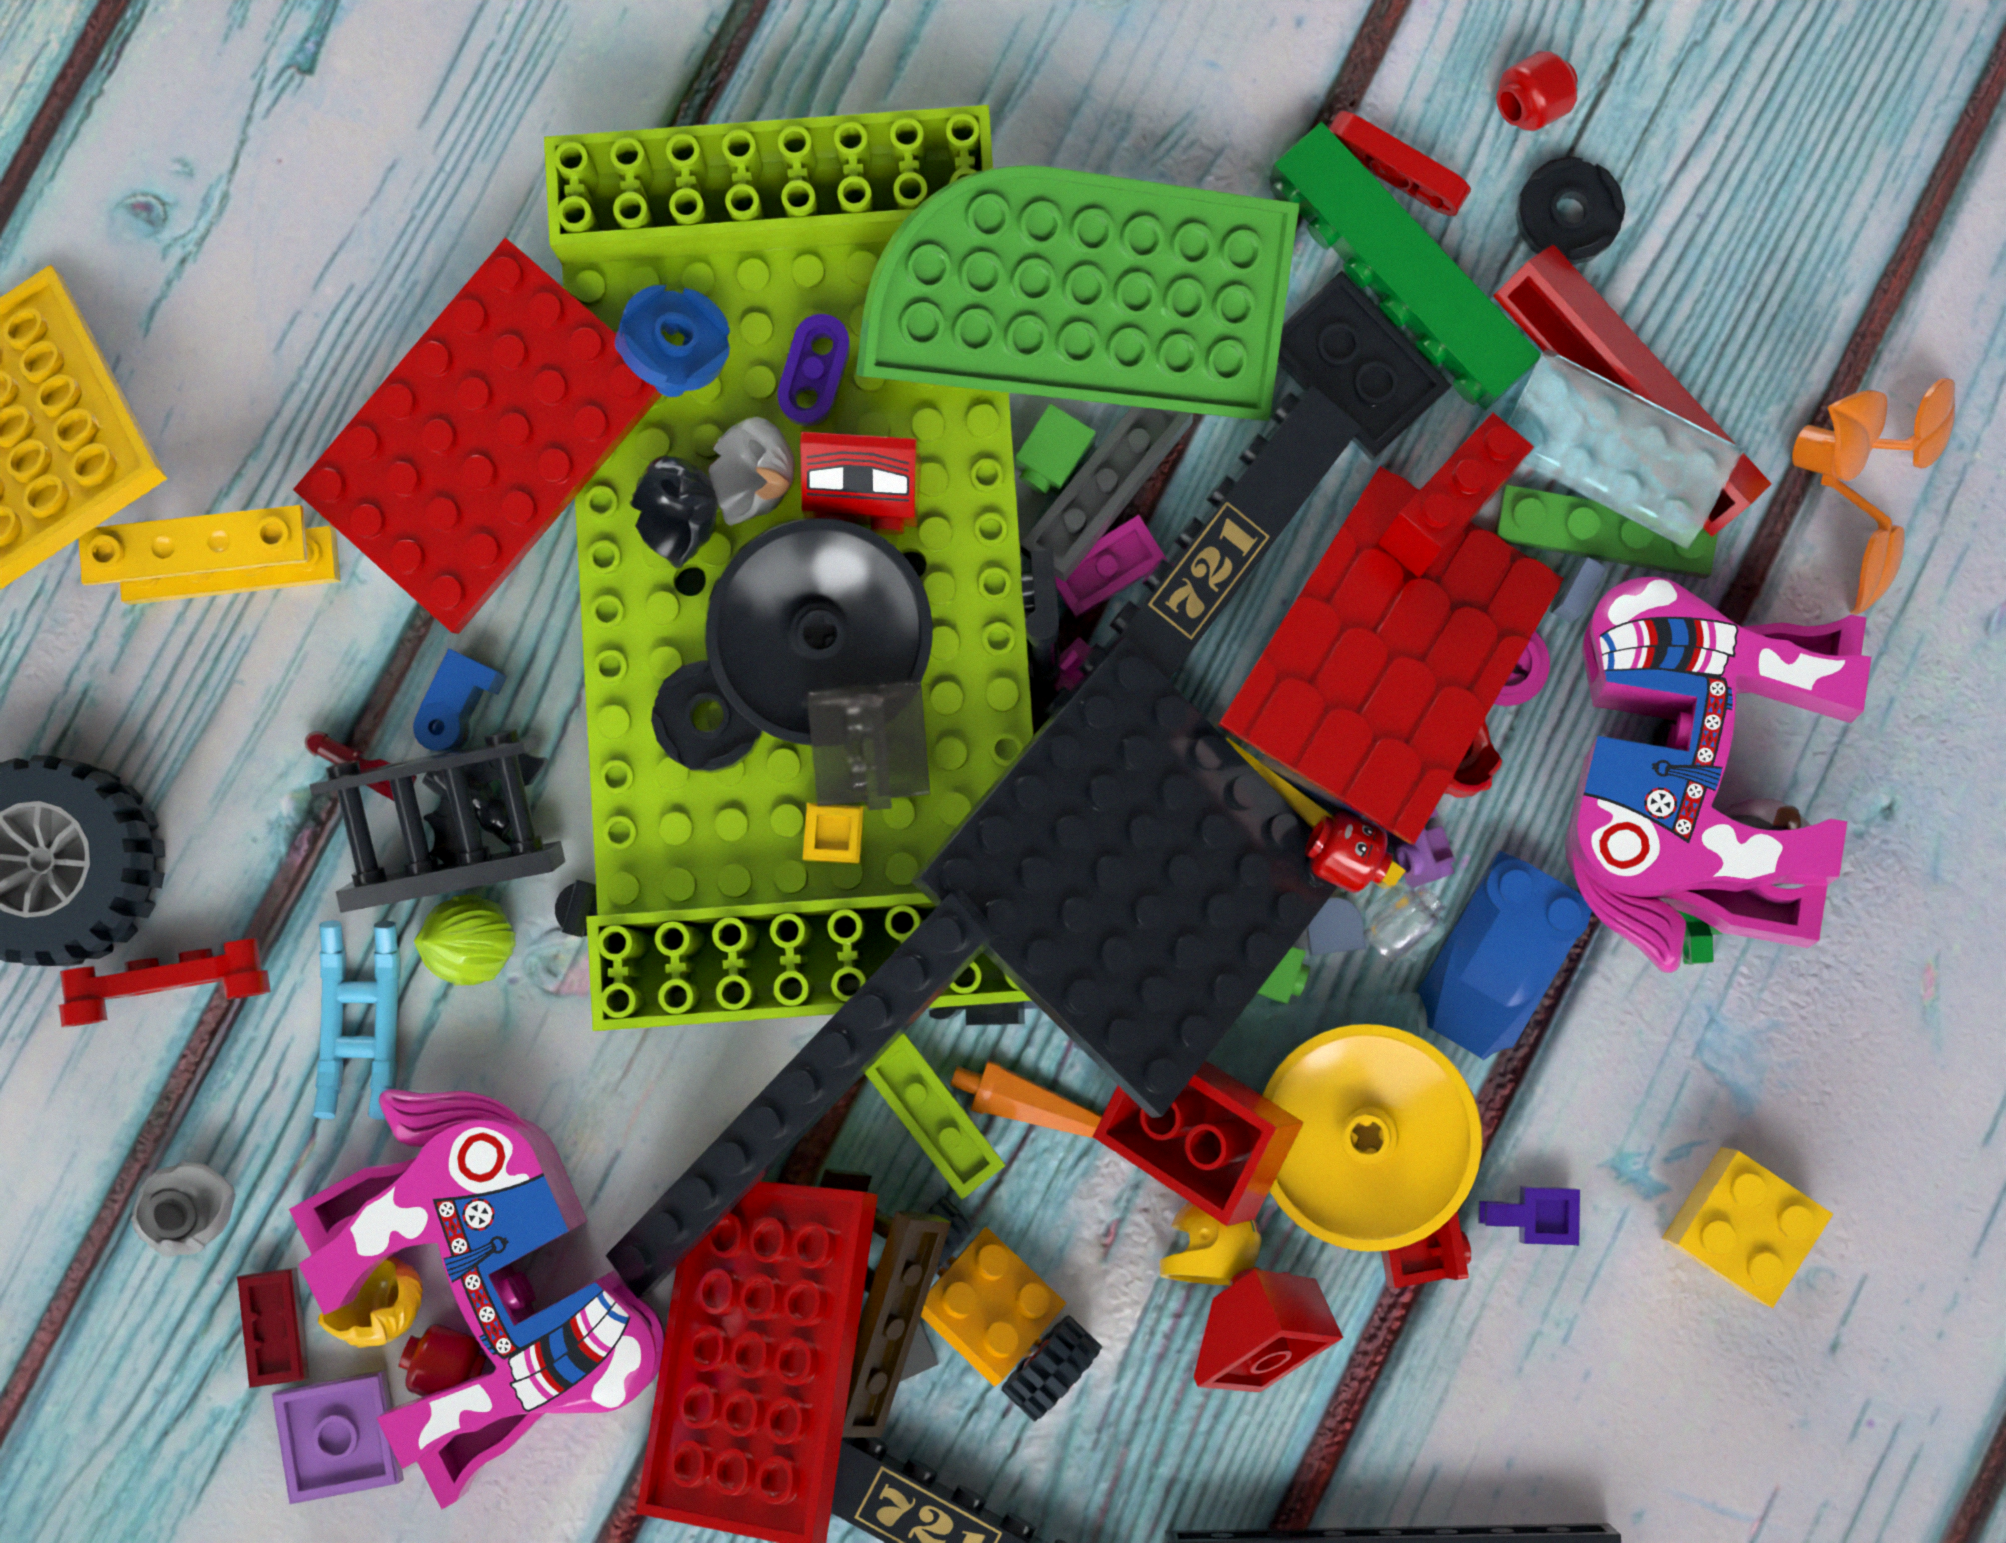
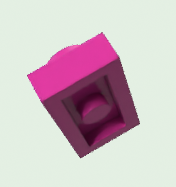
(1110, 567)

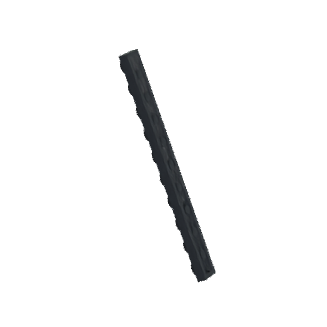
(803, 1091)

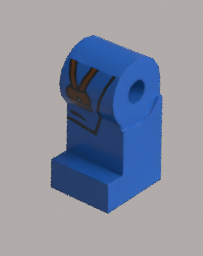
(451, 700)

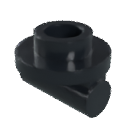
(574, 905)

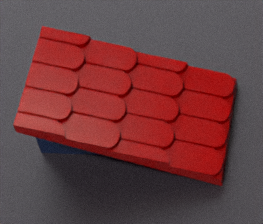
(1389, 672)

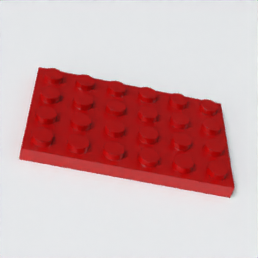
(479, 437)
(760, 1366)

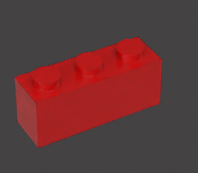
(1455, 494)

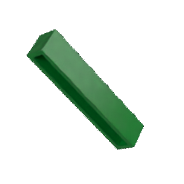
(1403, 268)

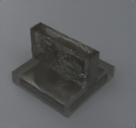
(868, 743)

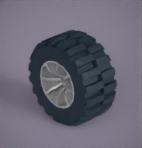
(71, 861)

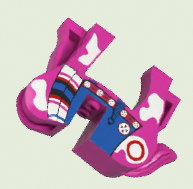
(1644, 813)
(487, 1196)

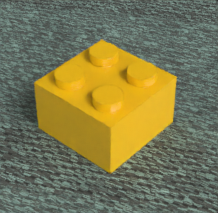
(1747, 1226)

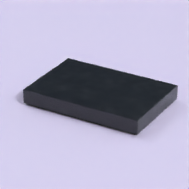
(1359, 363)

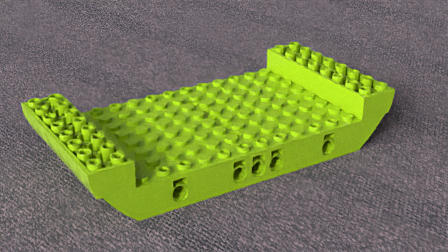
(704, 870)

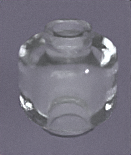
(1405, 922)

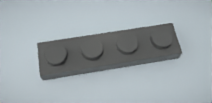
(1105, 485)

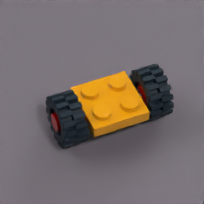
(997, 1310)

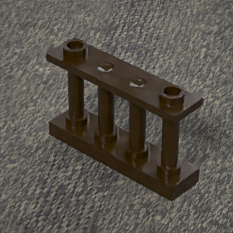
(892, 1307)

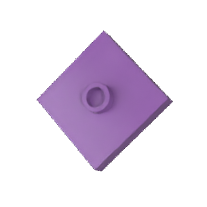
(333, 1437)

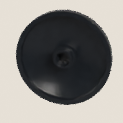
(813, 612)

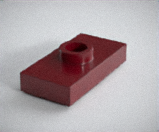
(273, 1327)

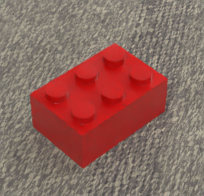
(1211, 1146)

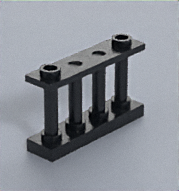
(422, 873)

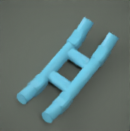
(335, 993)

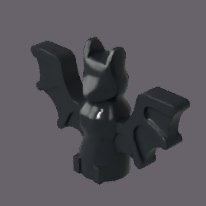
(489, 810)

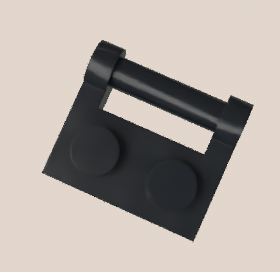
(1042, 619)

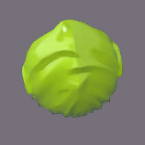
(466, 940)

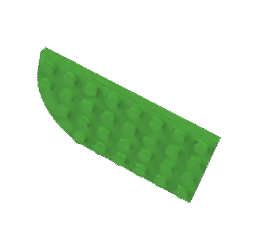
(1085, 292)

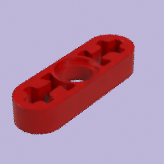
(1401, 164)

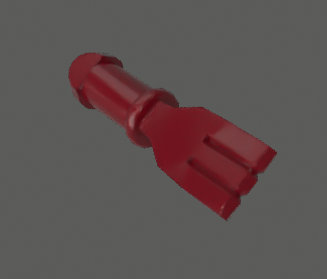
(335, 752)

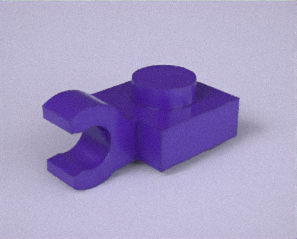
(1542, 1215)

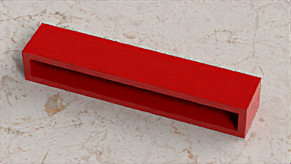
(1574, 321)

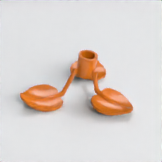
(1845, 451)

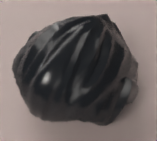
(675, 508)

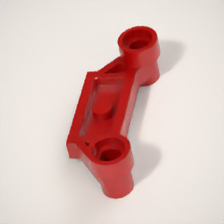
(238, 969)

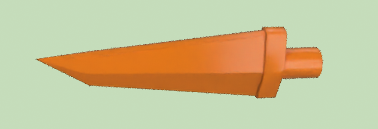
(1018, 1098)

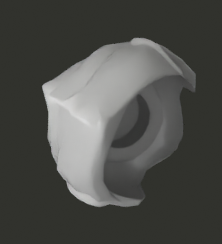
(182, 1208)

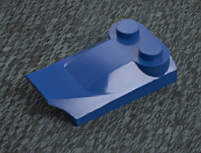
(1501, 955)

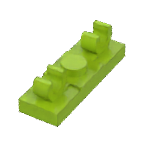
(934, 1117)

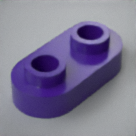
(812, 371)

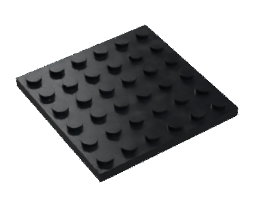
(1134, 876)

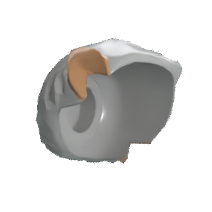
(751, 470)

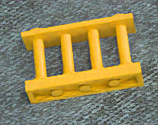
(210, 555)

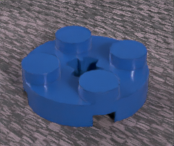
(670, 366)

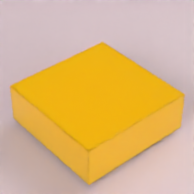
(833, 833)

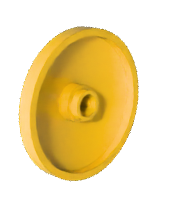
(1382, 1140)

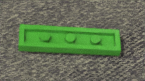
(1596, 532)

